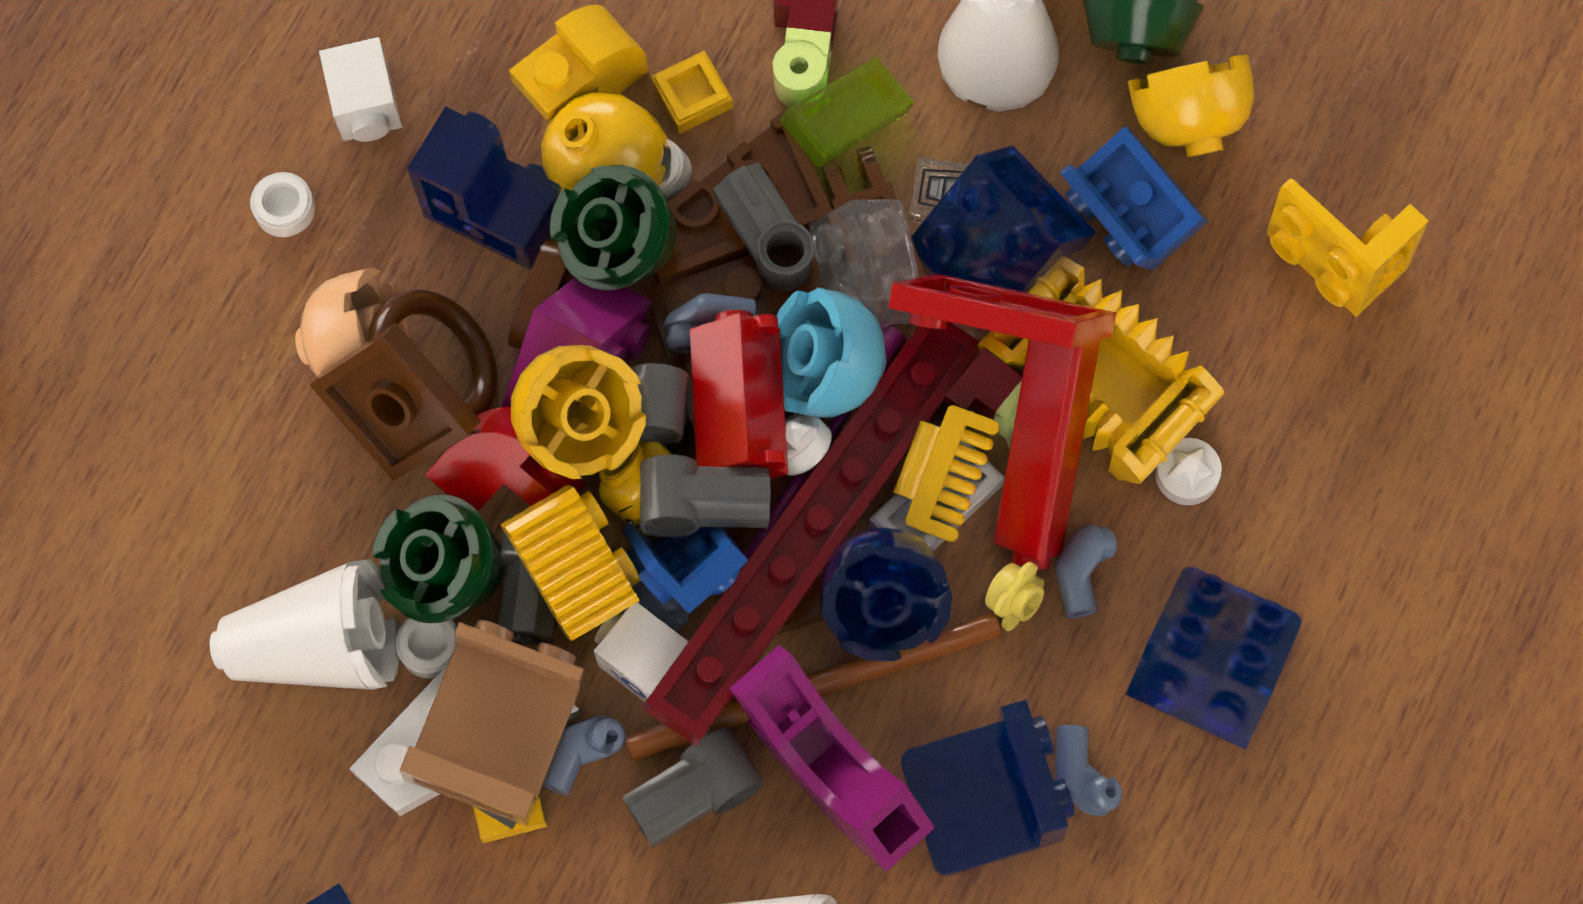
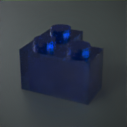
(480, 193)

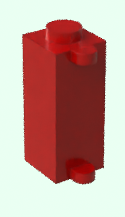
(739, 392)

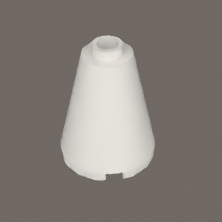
(999, 52)
(313, 634)

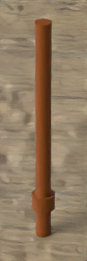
(834, 680)

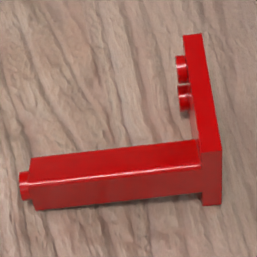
(1050, 402)

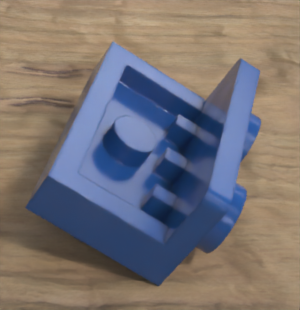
(1133, 200)
(687, 565)

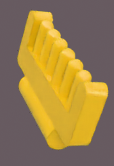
(929, 466)

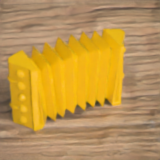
(1139, 391)

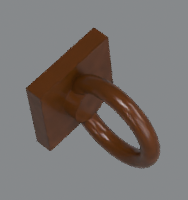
(397, 397)

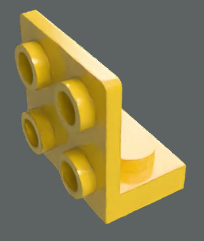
(1344, 268)

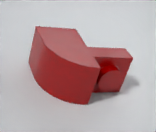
(494, 457)

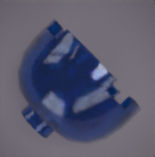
(885, 593)

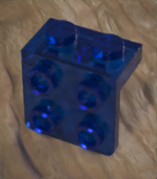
(1215, 656)
(989, 792)

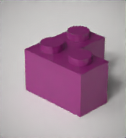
(585, 317)

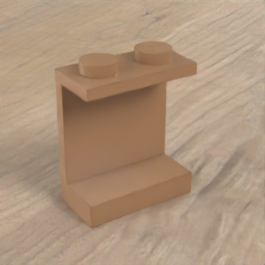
(495, 722)

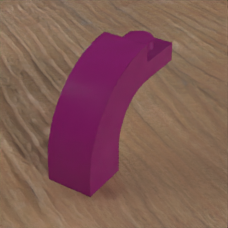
(827, 761)

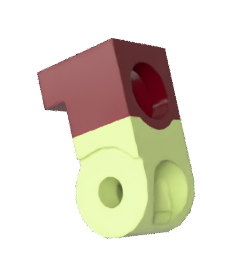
(805, 58)
(988, 390)

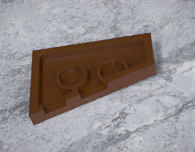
(704, 231)

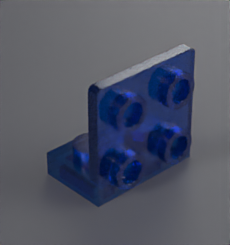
(1000, 224)

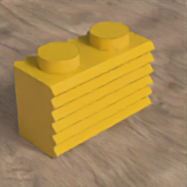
(572, 561)

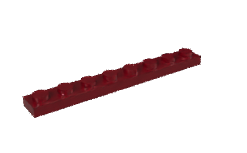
(809, 532)

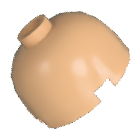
(340, 317)

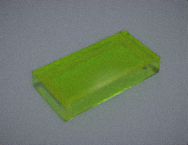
(846, 111)

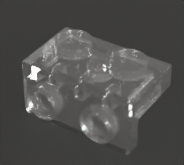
(864, 251)

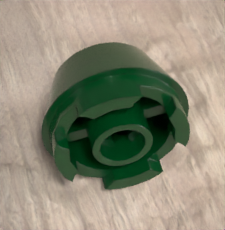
(1141, 27)
(613, 227)
(437, 559)

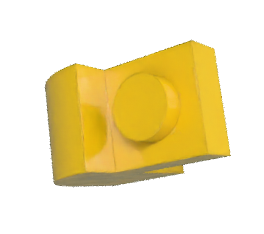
(582, 58)

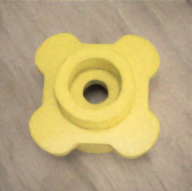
(1015, 594)

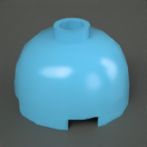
(828, 352)

